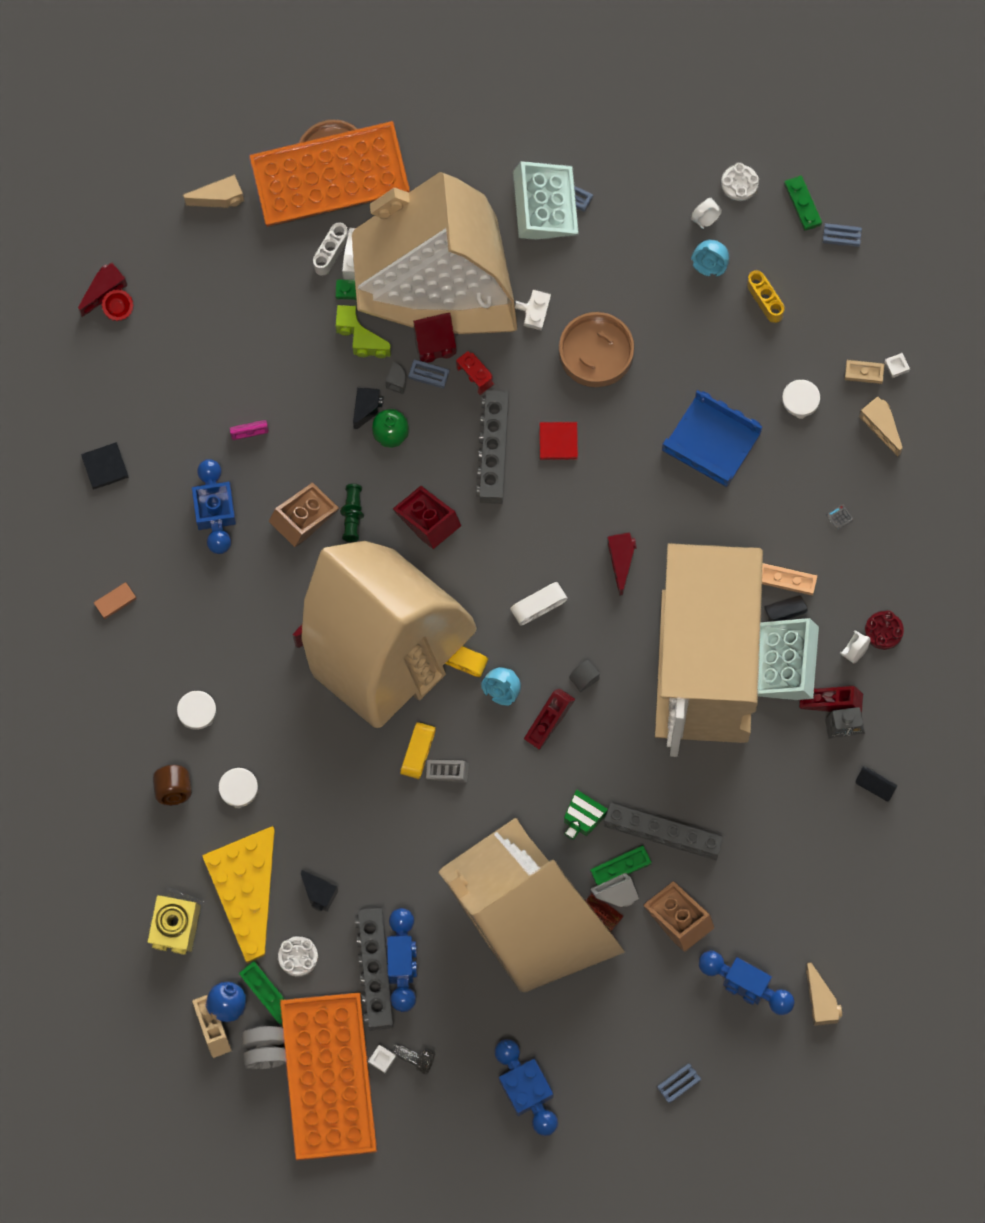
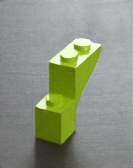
(364, 342)

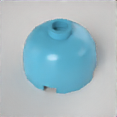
(710, 258)
(502, 685)

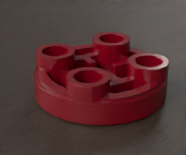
(884, 630)

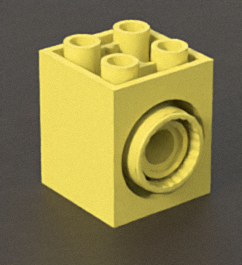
(178, 937)

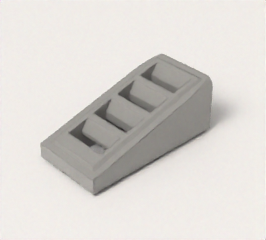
(447, 777)

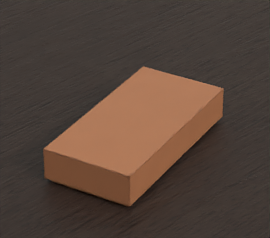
(115, 600)

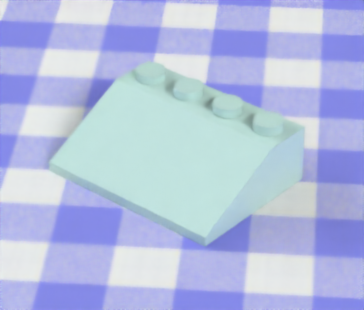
(545, 200)
(787, 659)

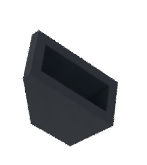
(366, 405)
(318, 891)

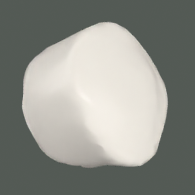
(706, 213)
(856, 647)

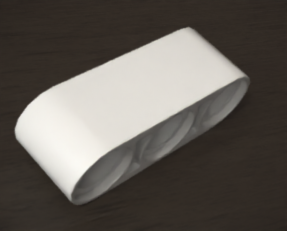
(330, 257)
(538, 603)

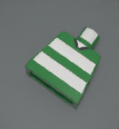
(583, 815)

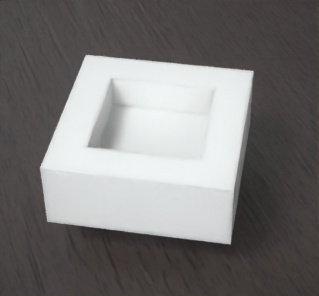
(896, 365)
(382, 1059)

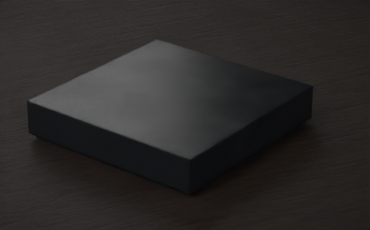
(104, 465)

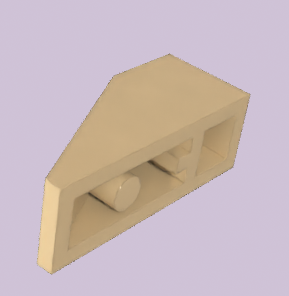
(218, 194)
(880, 420)
(822, 1000)
(212, 1029)

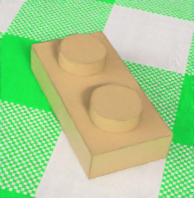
(864, 371)

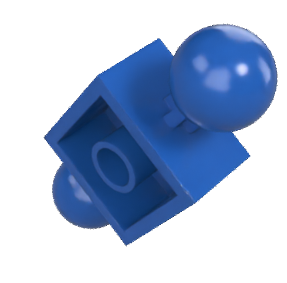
(214, 506)
(400, 960)
(747, 982)
(526, 1087)

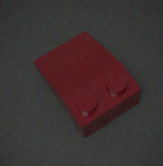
(434, 337)
(427, 517)

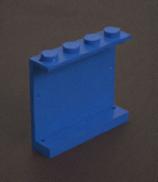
(713, 438)

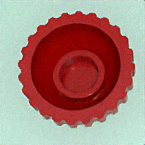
(117, 305)

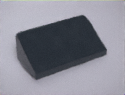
(786, 609)
(876, 784)

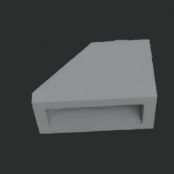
(617, 891)

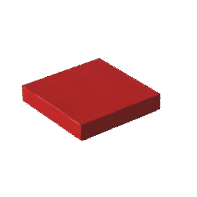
(558, 441)

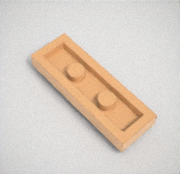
(788, 579)

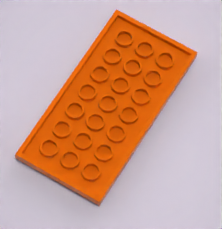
(328, 173)
(328, 1076)

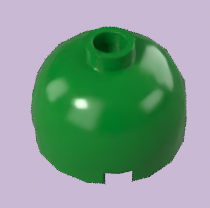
(390, 428)

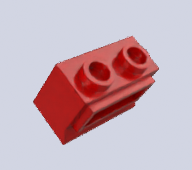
(476, 370)

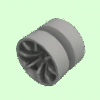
(264, 1045)

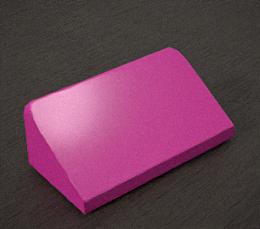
(249, 430)

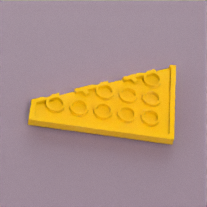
(243, 885)

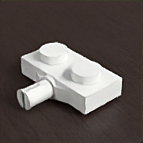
(535, 309)

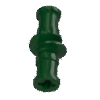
(352, 512)

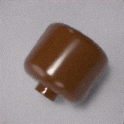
(172, 785)

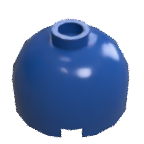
(226, 1001)

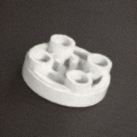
(739, 182)
(801, 398)
(196, 710)
(238, 787)
(297, 956)

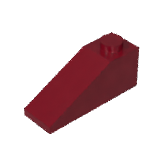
(105, 280)
(621, 552)
(833, 699)
(549, 718)

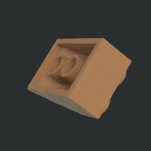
(302, 514)
(679, 916)

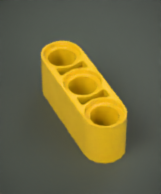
(762, 288)
(468, 661)
(418, 750)

